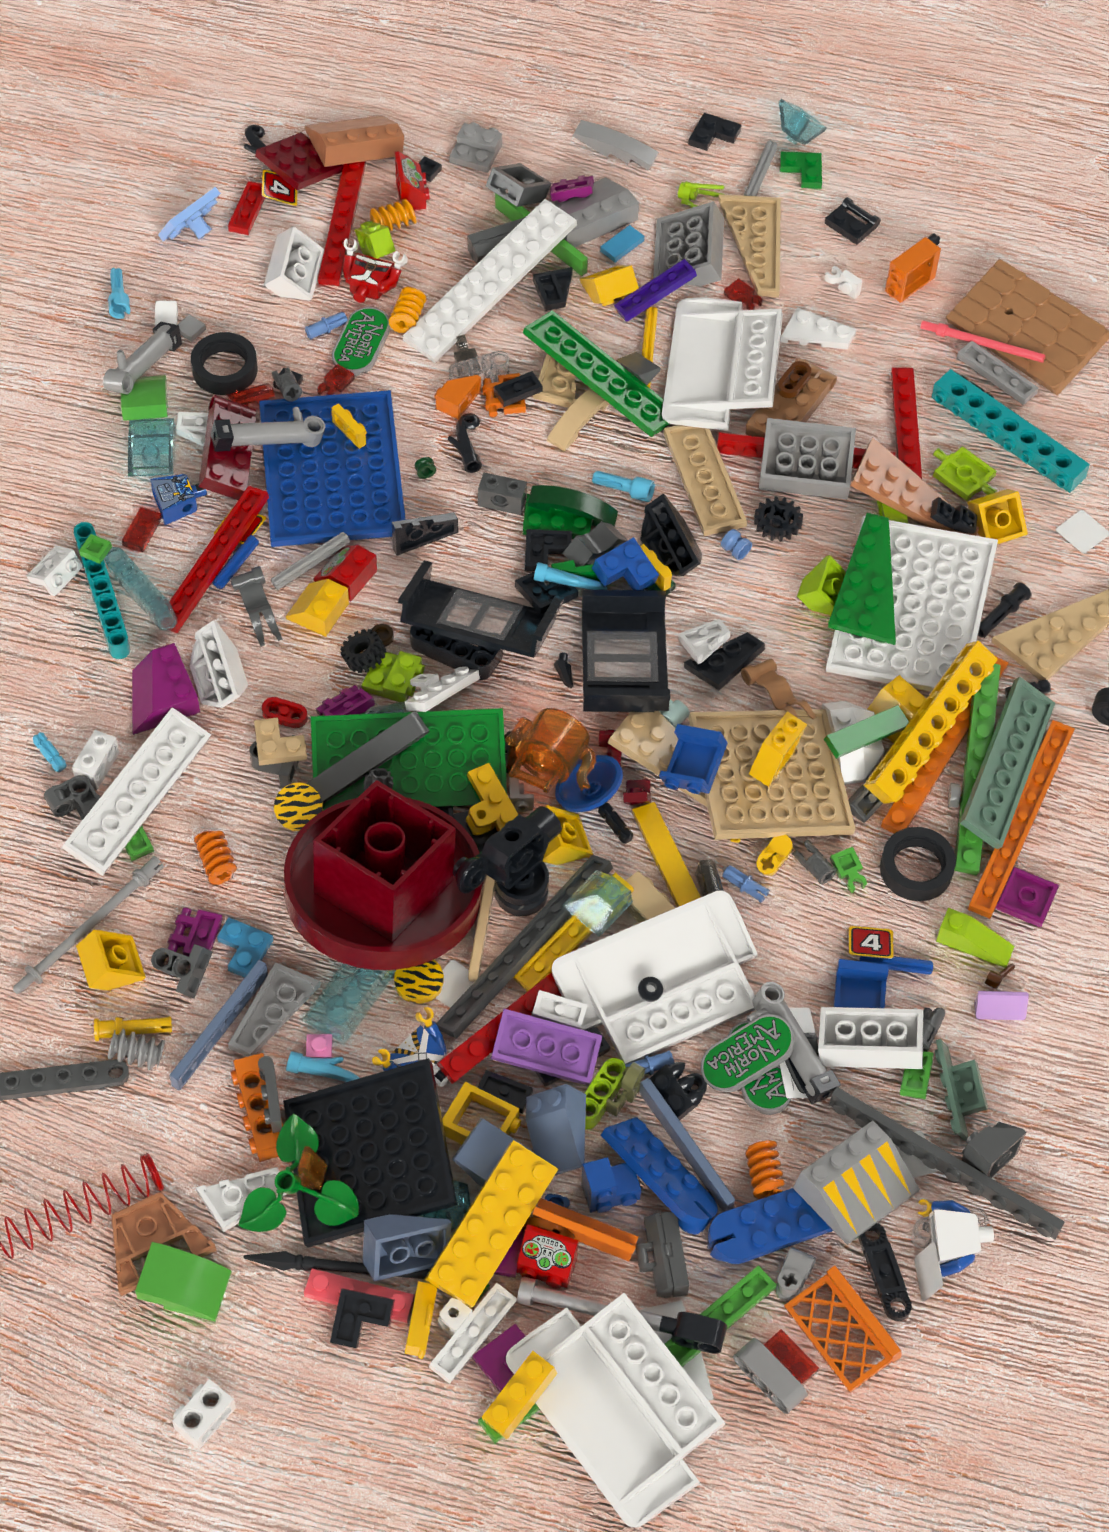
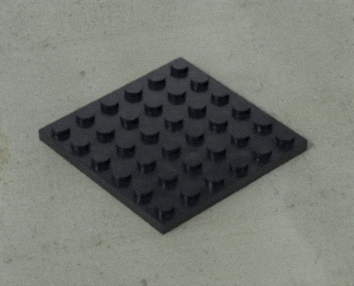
(382, 1142)

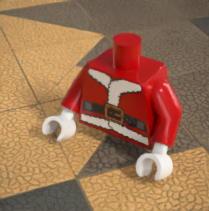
(369, 275)

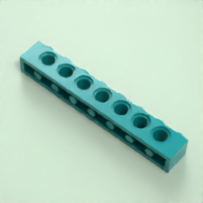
(1010, 431)

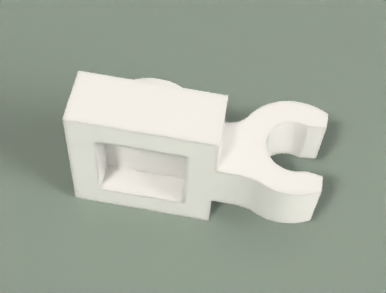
(848, 282)

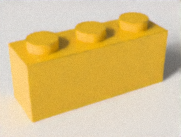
(519, 1395)

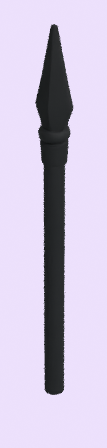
(285, 1261)

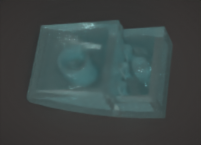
(151, 447)

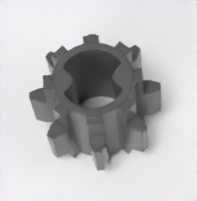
(379, 774)

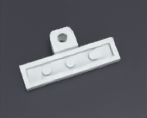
(437, 691)
(469, 1329)

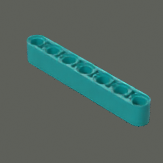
(103, 597)

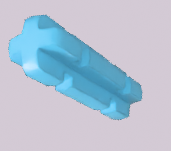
(49, 752)

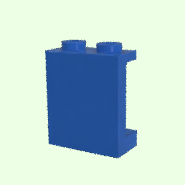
(694, 759)
(860, 984)

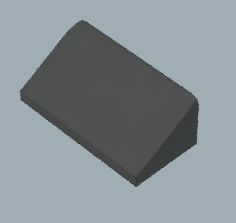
(639, 367)
(863, 803)

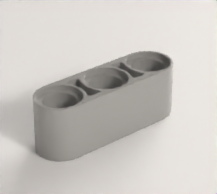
(770, 1375)

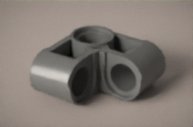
(64, 798)

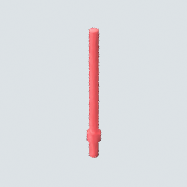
(943, 330)

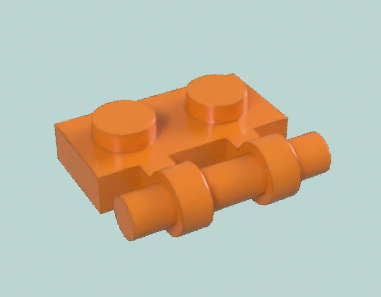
(493, 403)

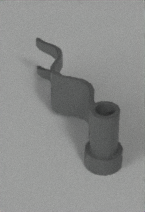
(255, 601)

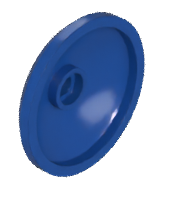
(603, 783)

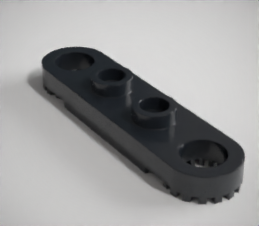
(885, 1273)

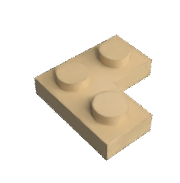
(277, 749)

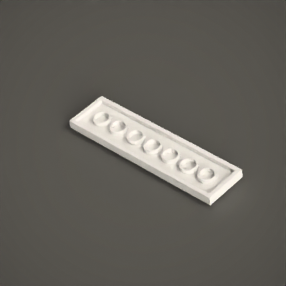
(136, 791)

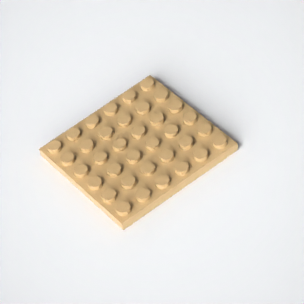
(801, 800)

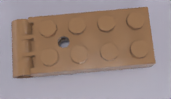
(797, 408)

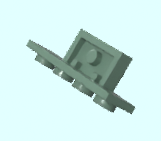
(963, 1088)

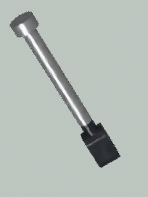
(686, 1330)

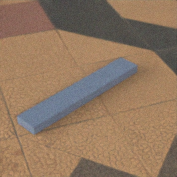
(218, 1025)
(686, 1145)

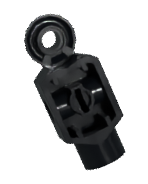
(510, 852)

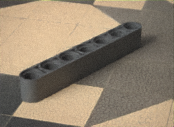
(369, 756)

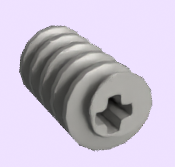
(136, 1049)

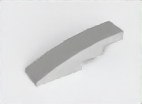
(618, 144)

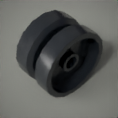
(527, 895)

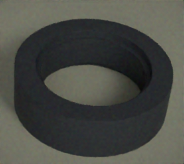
(224, 343)
(922, 838)

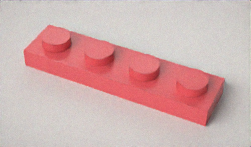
(327, 1288)

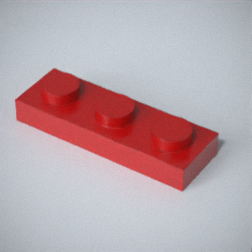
(247, 209)

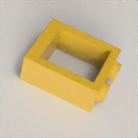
(777, 749)
(462, 1101)

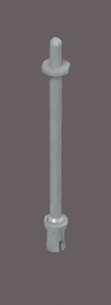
(139, 879)

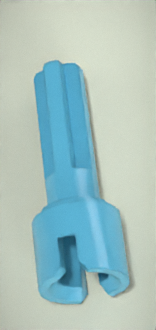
(118, 300)
(638, 488)

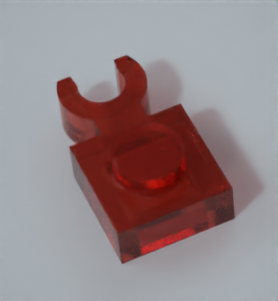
(743, 293)
(336, 379)

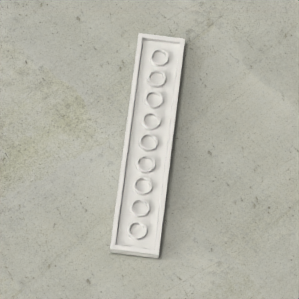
(489, 280)

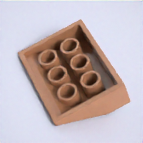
(356, 140)

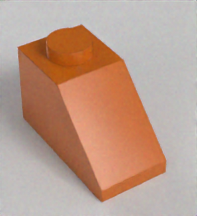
(457, 395)

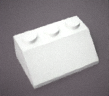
(294, 265)

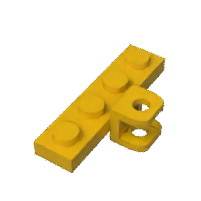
(495, 804)

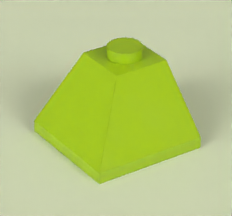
(822, 586)

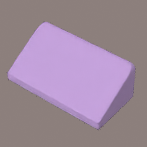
(1001, 1005)

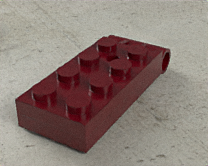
(226, 470)

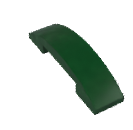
(573, 502)

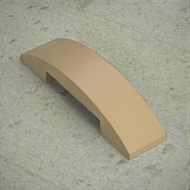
(575, 418)

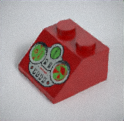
(411, 181)
(350, 568)
(547, 1257)

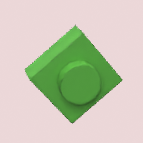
(95, 548)

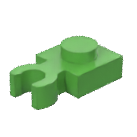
(848, 866)

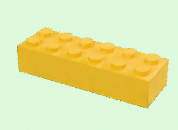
(491, 1224)

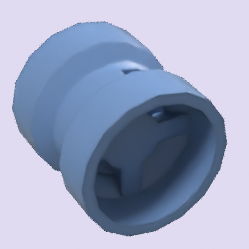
(736, 544)

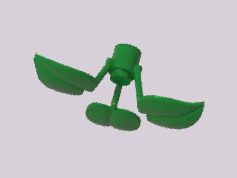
(263, 1208)

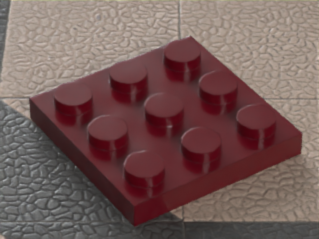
(296, 161)

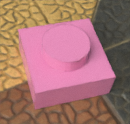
(319, 1045)

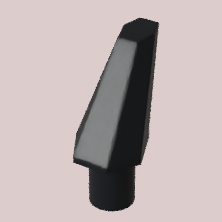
(564, 669)

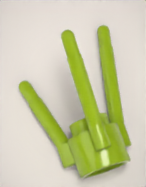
(689, 191)

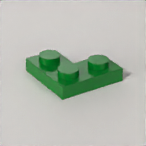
(805, 163)

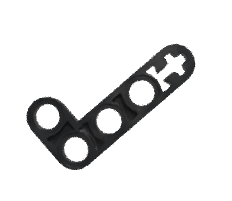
(427, 643)

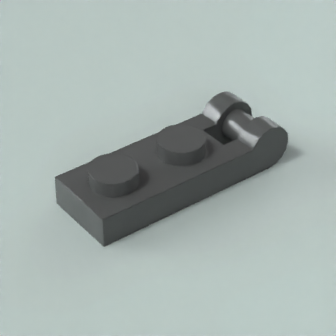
(270, 1093)

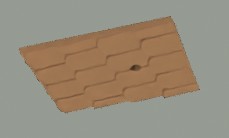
(1029, 316)

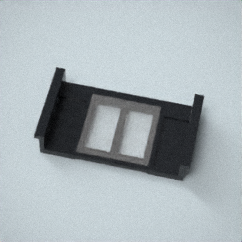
(475, 616)
(624, 651)

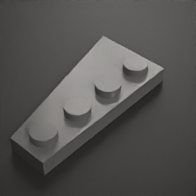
(274, 1004)

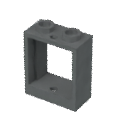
(522, 184)

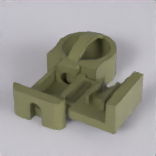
(631, 1083)

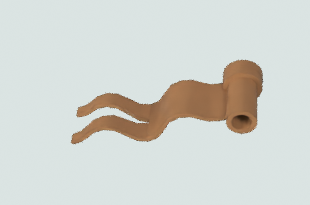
(776, 686)

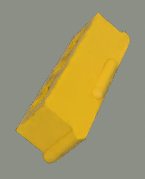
(421, 1319)

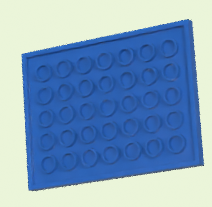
(336, 483)

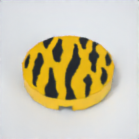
(297, 805)
(419, 982)

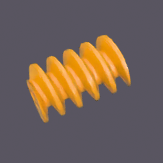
(394, 214)
(407, 309)

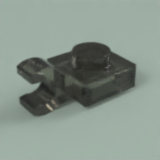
(463, 351)

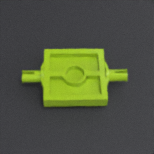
(964, 473)

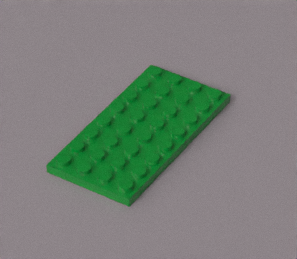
(429, 769)

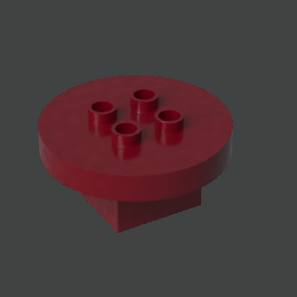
(378, 881)

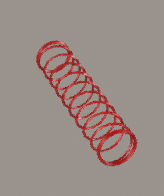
(152, 1170)

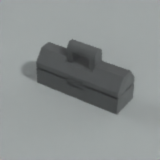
(484, 241)
(669, 1261)

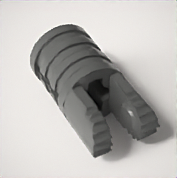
(287, 384)
(816, 864)
(931, 1023)

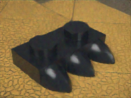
(676, 1090)

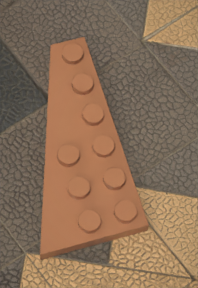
(897, 486)

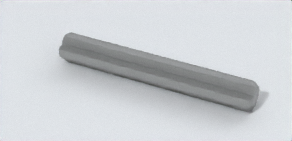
(761, 169)
(310, 560)

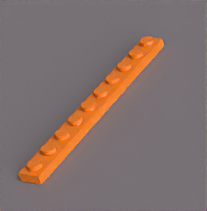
(915, 793)
(1033, 794)

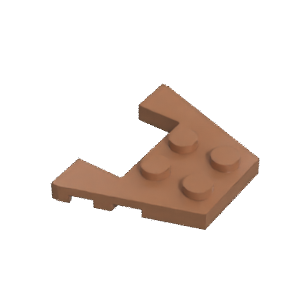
(148, 1222)

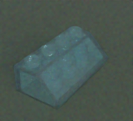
(347, 1000)

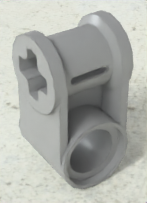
(794, 1272)

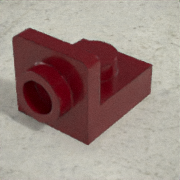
(604, 737)
(637, 792)

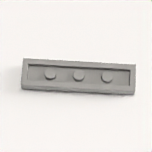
(997, 372)

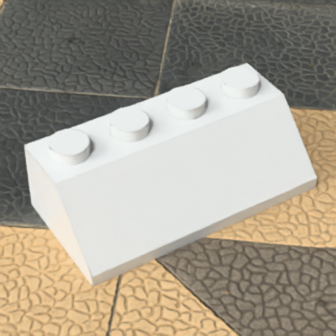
(871, 1037)

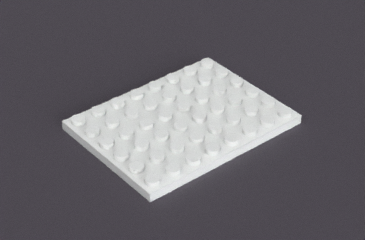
(937, 607)

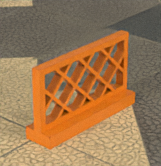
(589, 1230)
(863, 1317)

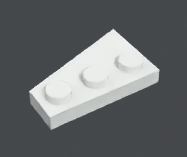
(812, 328)
(228, 1197)

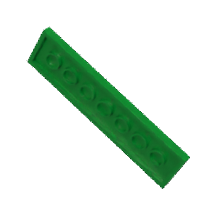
(598, 371)

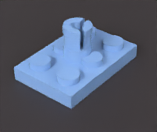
(192, 217)

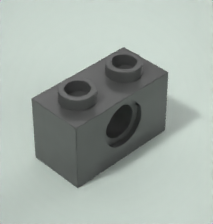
(502, 493)

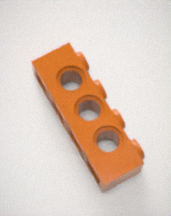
(247, 1072)

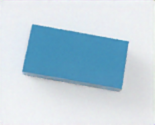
(622, 243)

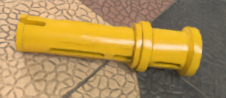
(106, 1028)

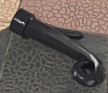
(253, 133)
(470, 459)

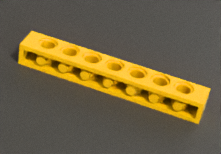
(881, 781)

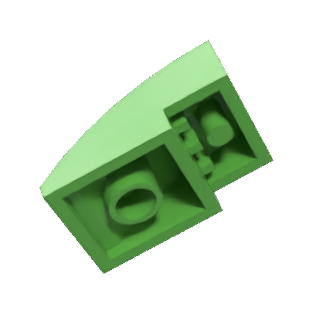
(146, 399)
(183, 1282)

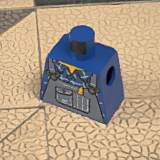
(175, 496)

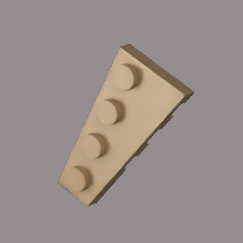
(557, 384)

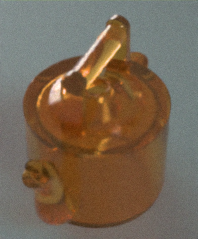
(551, 749)

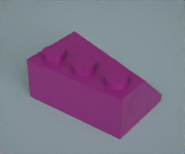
(159, 685)

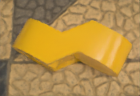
(770, 862)

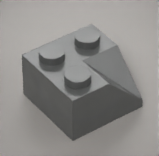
(993, 1147)

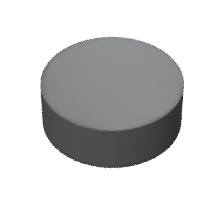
(954, 795)

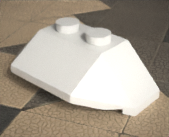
(216, 667)
(860, 763)

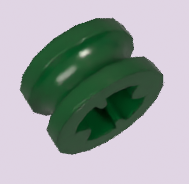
(425, 467)

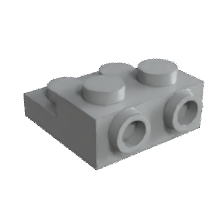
(476, 147)

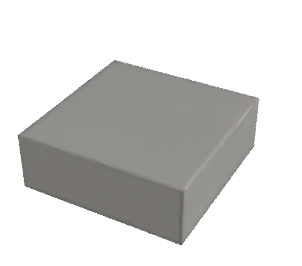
(191, 328)

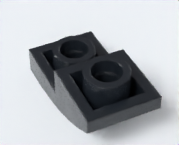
(955, 518)

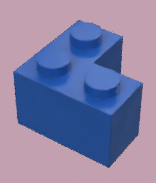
(627, 562)
(609, 1185)

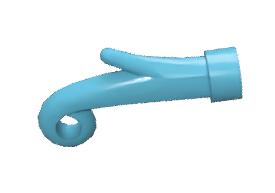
(549, 574)
(319, 1067)

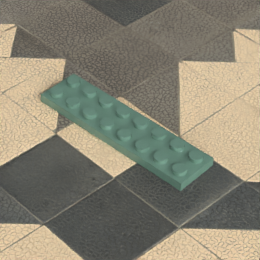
(1007, 763)

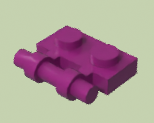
(567, 189)
(348, 702)
(202, 933)

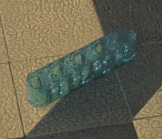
(141, 589)

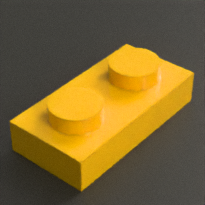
(345, 422)
(665, 574)

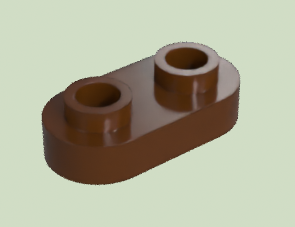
(791, 383)

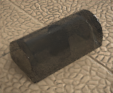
(708, 877)

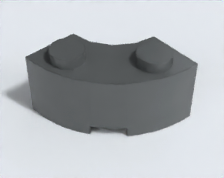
(597, 542)

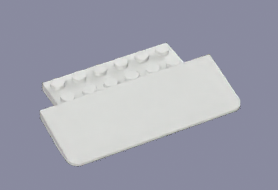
(720, 362)
(693, 955)
(621, 1406)

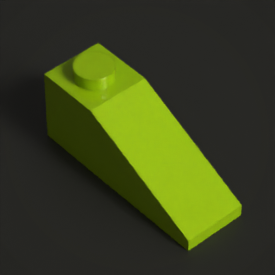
(974, 938)

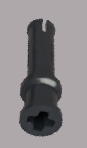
(1009, 604)

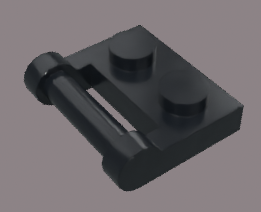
(850, 226)

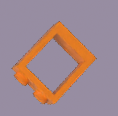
(912, 269)

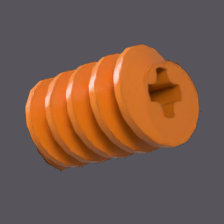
(215, 856)
(764, 1169)

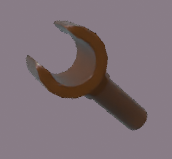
(994, 979)

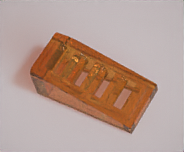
(311, 1169)

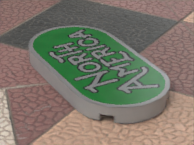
(361, 340)
(748, 1053)
(767, 1091)

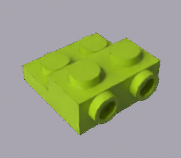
(393, 676)

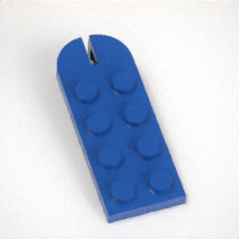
(662, 1174)
(764, 1227)

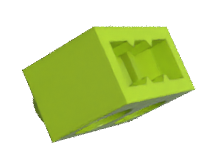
(374, 239)

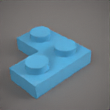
(248, 941)

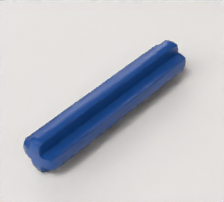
(235, 562)
(902, 964)

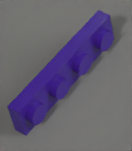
(655, 290)

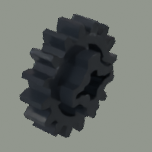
(778, 519)

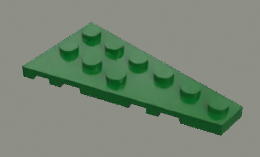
(866, 593)

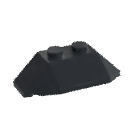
(669, 537)

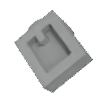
(520, 801)

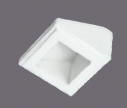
(166, 312)

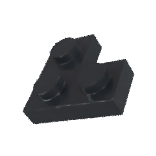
(713, 127)
(544, 542)
(541, 595)
(355, 1309)

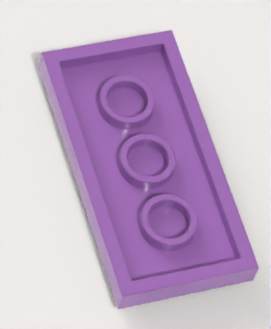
(546, 1047)

